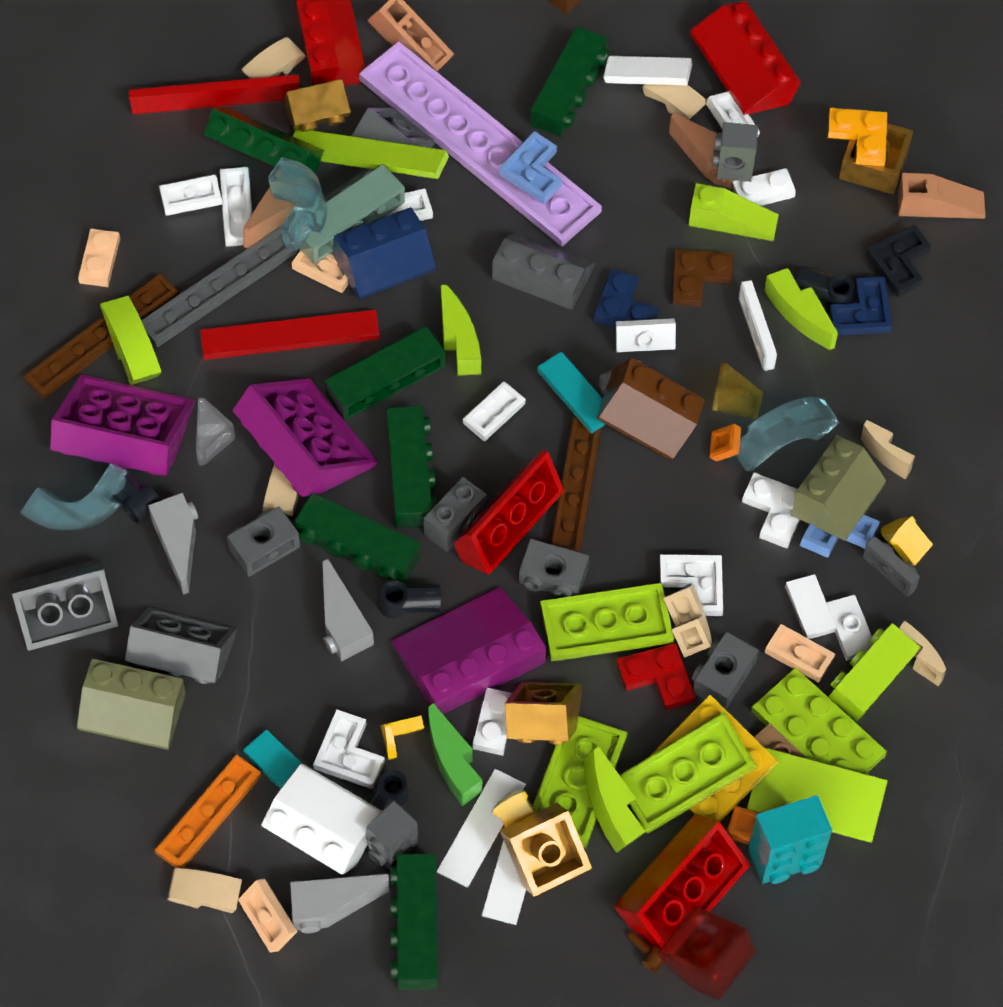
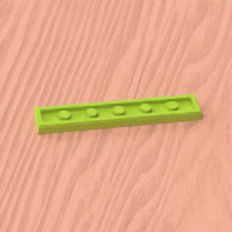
(374, 153)

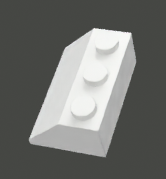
(321, 819)

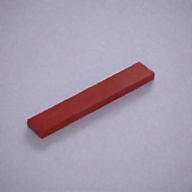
(212, 94)
(290, 334)

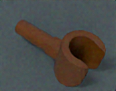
(651, 960)

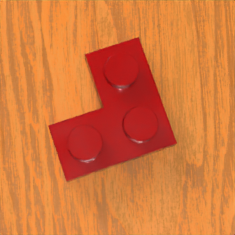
(659, 667)

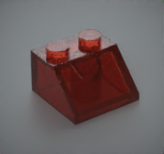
(708, 952)

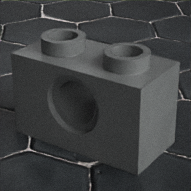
(735, 151)
(454, 513)
(257, 555)
(544, 557)
(729, 653)
(390, 835)

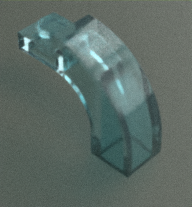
(298, 185)
(787, 423)
(99, 505)

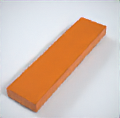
(208, 812)

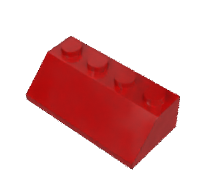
(330, 41)
(746, 59)
(510, 514)
(689, 872)

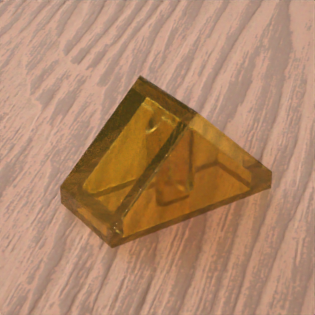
(736, 394)

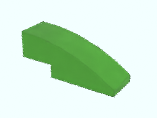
(453, 757)

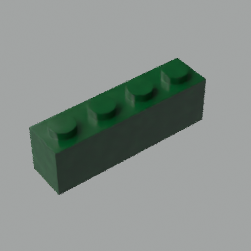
(569, 81)
(260, 139)
(385, 373)
(410, 465)
(357, 539)
(416, 922)

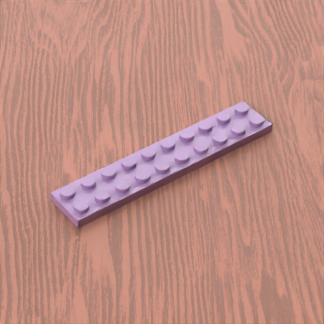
(473, 139)

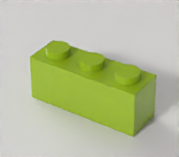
(872, 671)

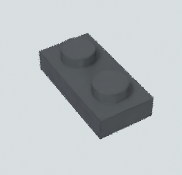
(885, 561)

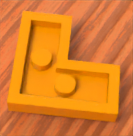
(865, 127)

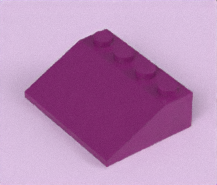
(121, 424)
(303, 435)
(470, 650)

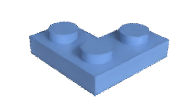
(526, 168)
(823, 542)

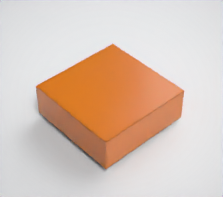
(725, 442)
(741, 824)

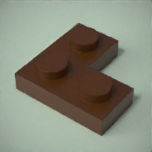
(693, 269)

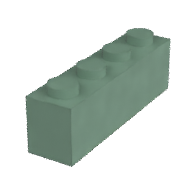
(355, 206)

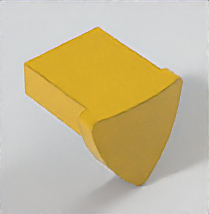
(906, 539)
(399, 728)
(513, 807)

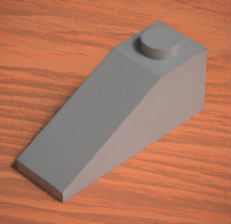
(176, 529)
(344, 623)
(327, 901)

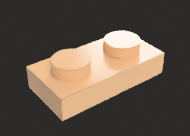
(99, 257)
(324, 271)
(799, 652)
(267, 915)

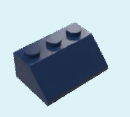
(384, 253)

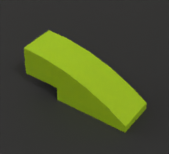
(800, 308)
(459, 334)
(130, 340)
(611, 800)

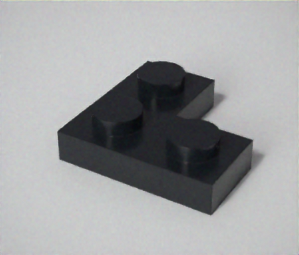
(893, 259)

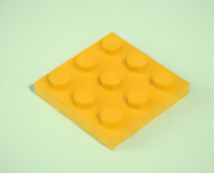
(725, 800)

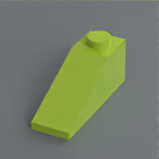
(729, 213)

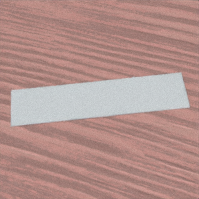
(478, 831)
(505, 891)

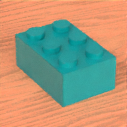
(789, 840)

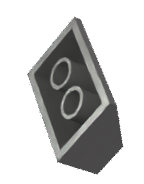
(541, 269)
(63, 604)
(179, 645)

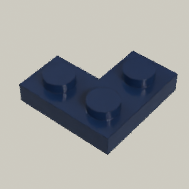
(617, 301)
(870, 312)

